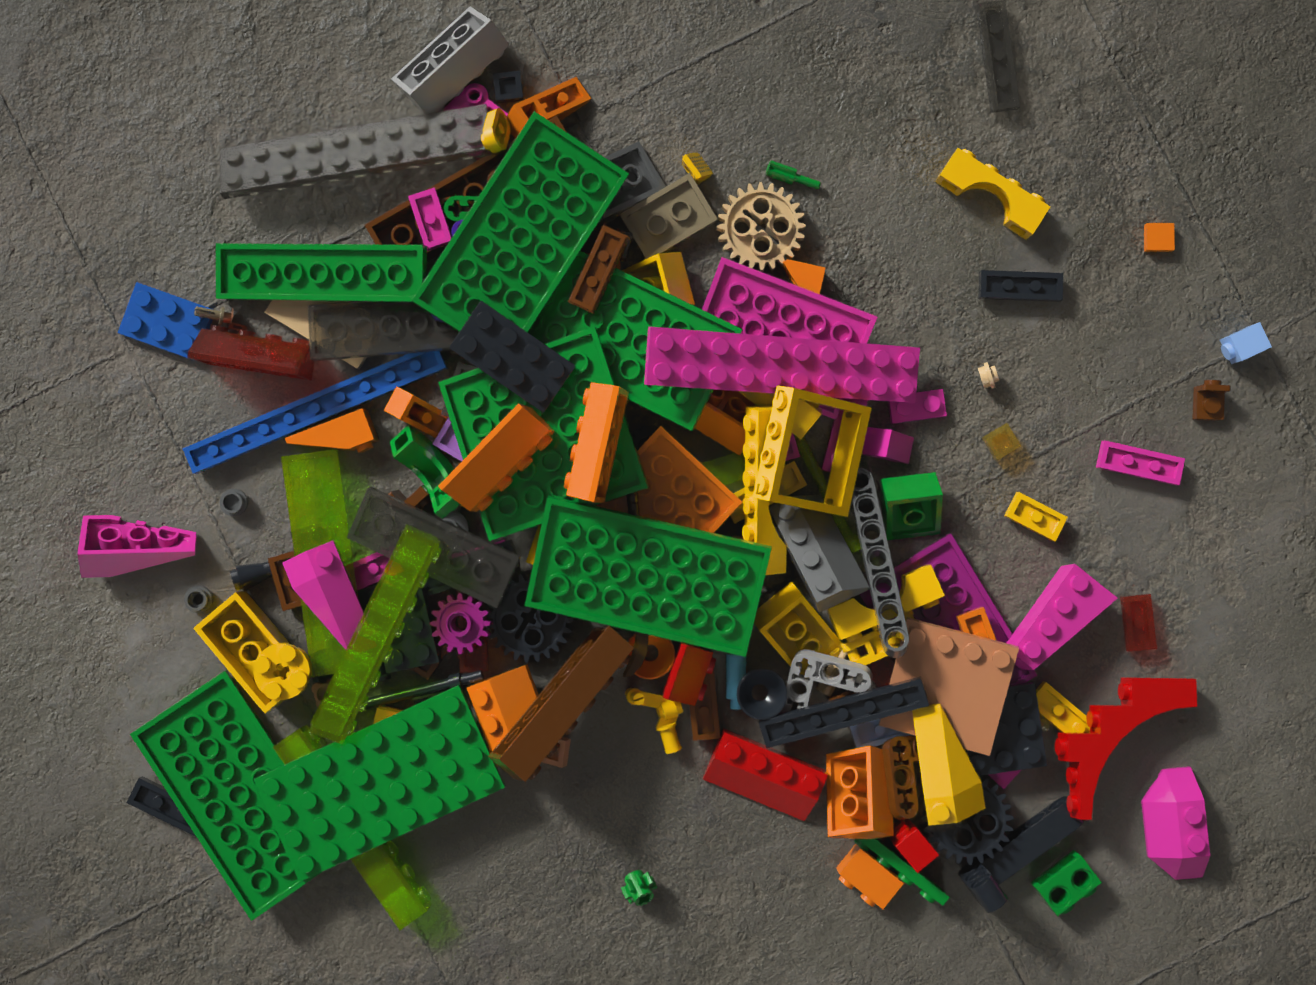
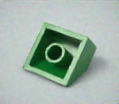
(911, 505)

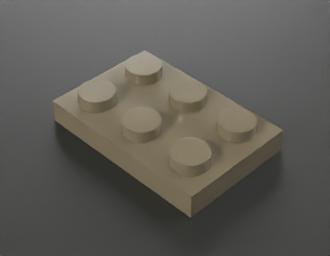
(669, 217)

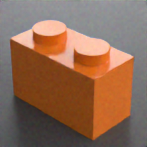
(869, 876)

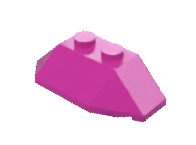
(1176, 824)

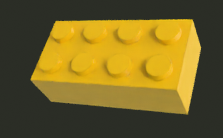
(237, 636)

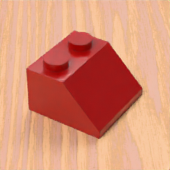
(688, 674)

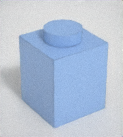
(1245, 343)

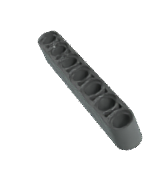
(879, 574)

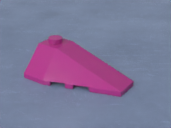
(119, 547)
(327, 589)

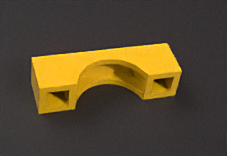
(1021, 209)
(917, 589)

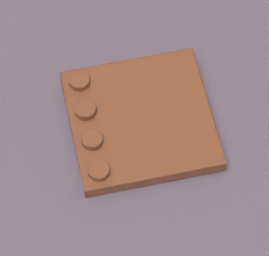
(961, 674)

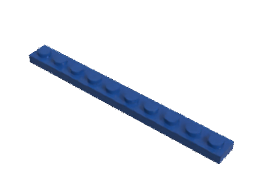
(312, 409)

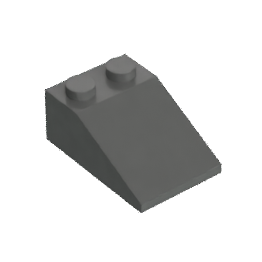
(639, 185)

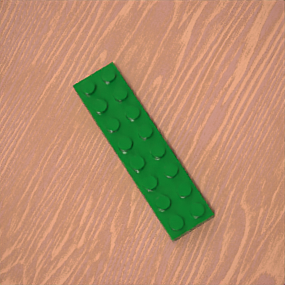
(320, 272)

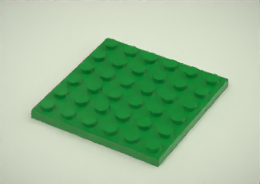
(480, 403)

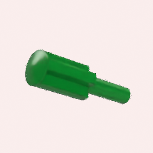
(788, 175)

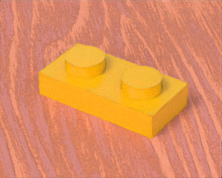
(1035, 516)

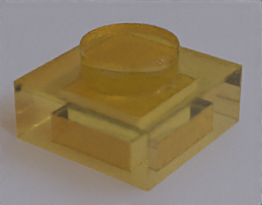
(1001, 441)

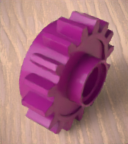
(447, 627)

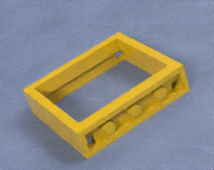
(845, 459)

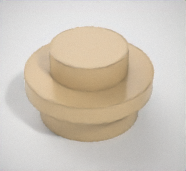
(988, 375)

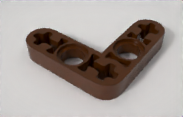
(908, 756)

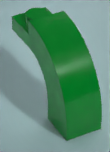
(427, 463)

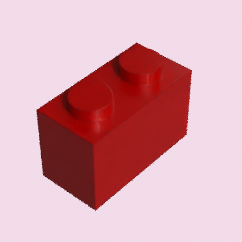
(912, 844)

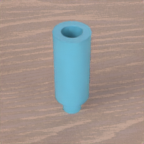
(734, 672)

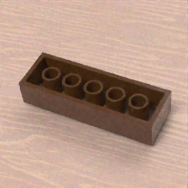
(561, 703)

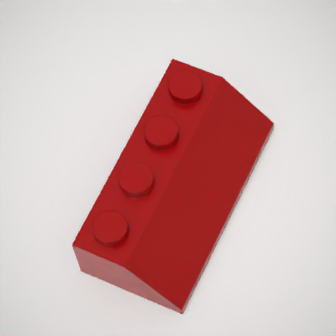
(765, 775)

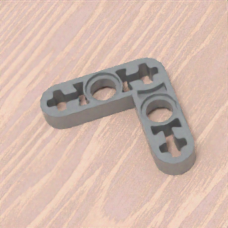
(816, 672)

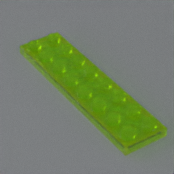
(316, 518)

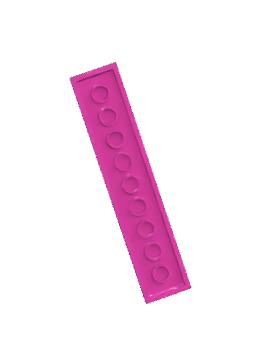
(766, 362)

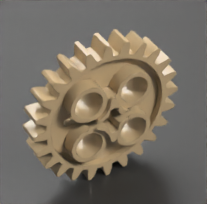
(778, 210)

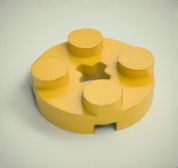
(267, 664)

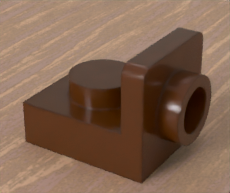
(1209, 400)

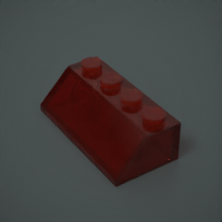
(253, 353)

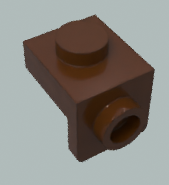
(418, 499)

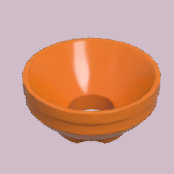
(662, 664)

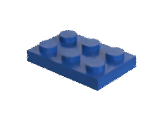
(162, 320)

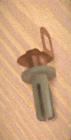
(221, 316)

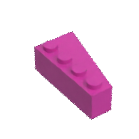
(1058, 614)

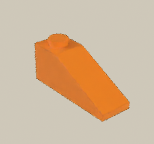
(556, 101)
(346, 432)

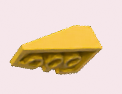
(948, 777)

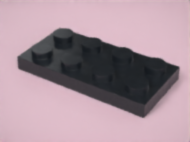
(512, 356)

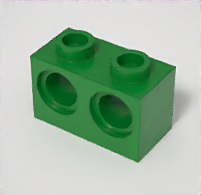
(1061, 876)

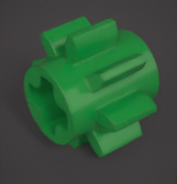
(639, 887)

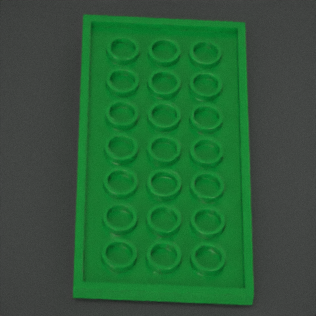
(523, 228)
(623, 325)
(647, 576)
(207, 761)
(379, 783)

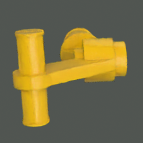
(667, 712)

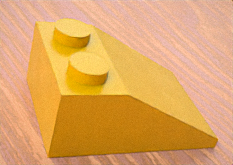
(794, 625)

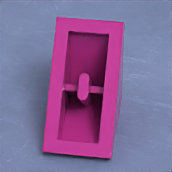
(887, 445)

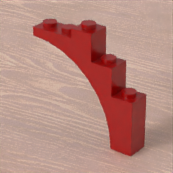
(1108, 725)

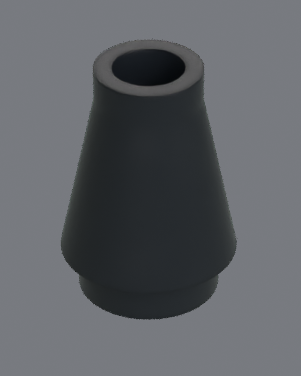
(250, 575)

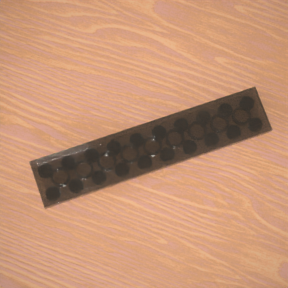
(353, 152)

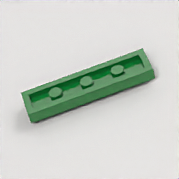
(907, 874)

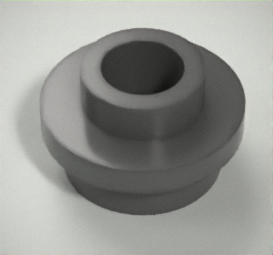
(190, 599)

